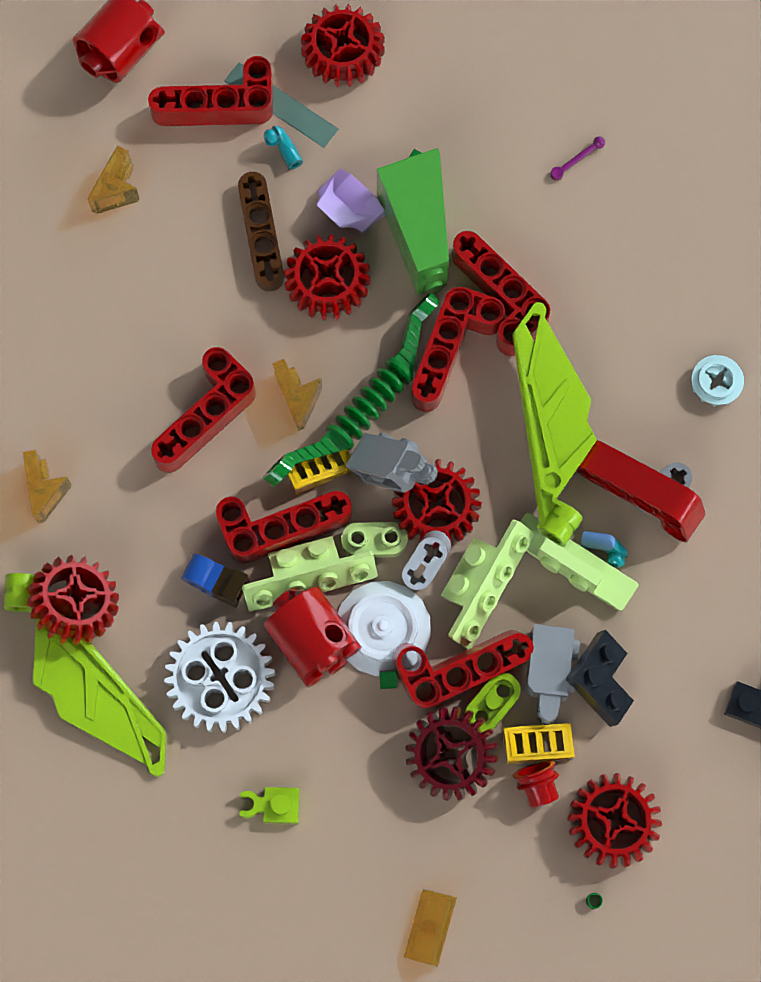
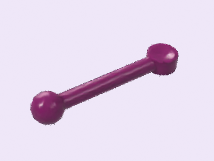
(557, 172)

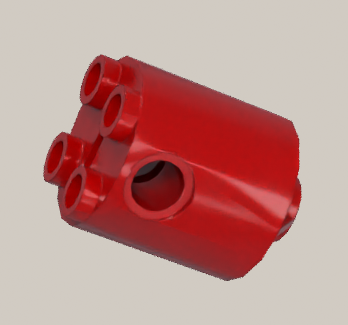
(117, 38)
(310, 634)

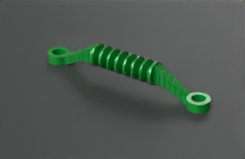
(398, 371)

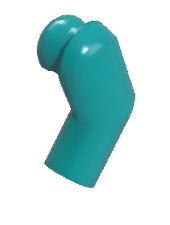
(279, 137)

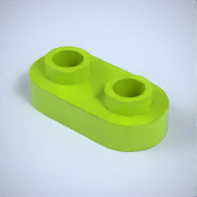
(492, 704)

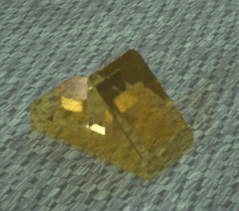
(110, 189)
(298, 399)
(43, 493)

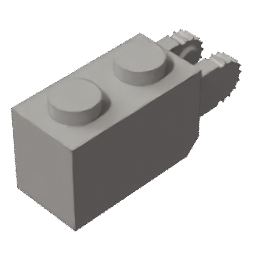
(390, 463)
(550, 667)

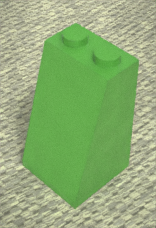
(416, 215)

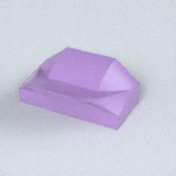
(349, 202)

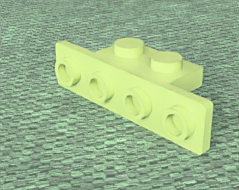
(309, 567)
(581, 567)
(482, 579)

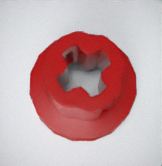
(538, 783)

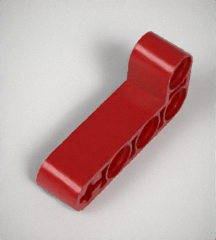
(213, 97)
(496, 285)
(448, 350)
(198, 414)
(655, 493)
(286, 520)
(466, 661)

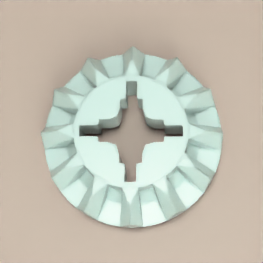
(714, 366)

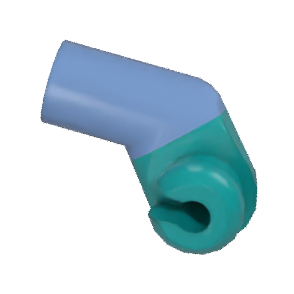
(607, 543)

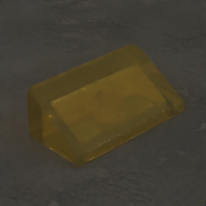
(430, 927)

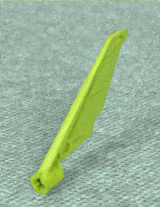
(555, 422)
(88, 688)

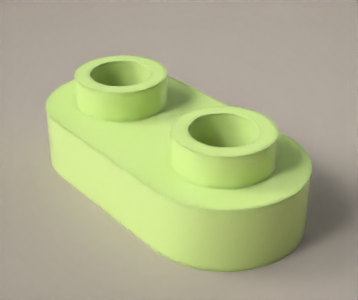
(374, 539)

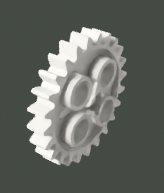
(245, 660)

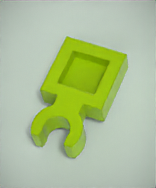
(278, 805)

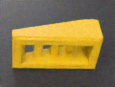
(312, 481)
(524, 731)

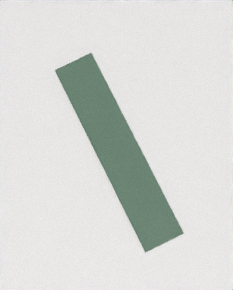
(292, 111)

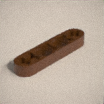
(260, 231)

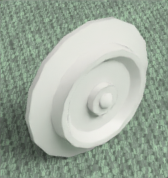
(381, 619)

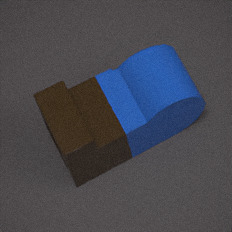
(215, 579)

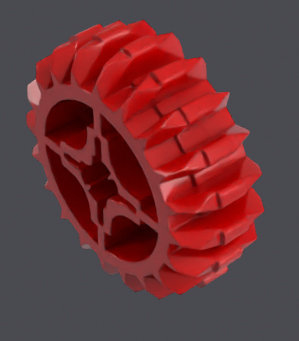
(349, 60)
(311, 259)
(446, 512)
(96, 595)
(599, 815)

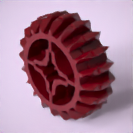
(459, 767)

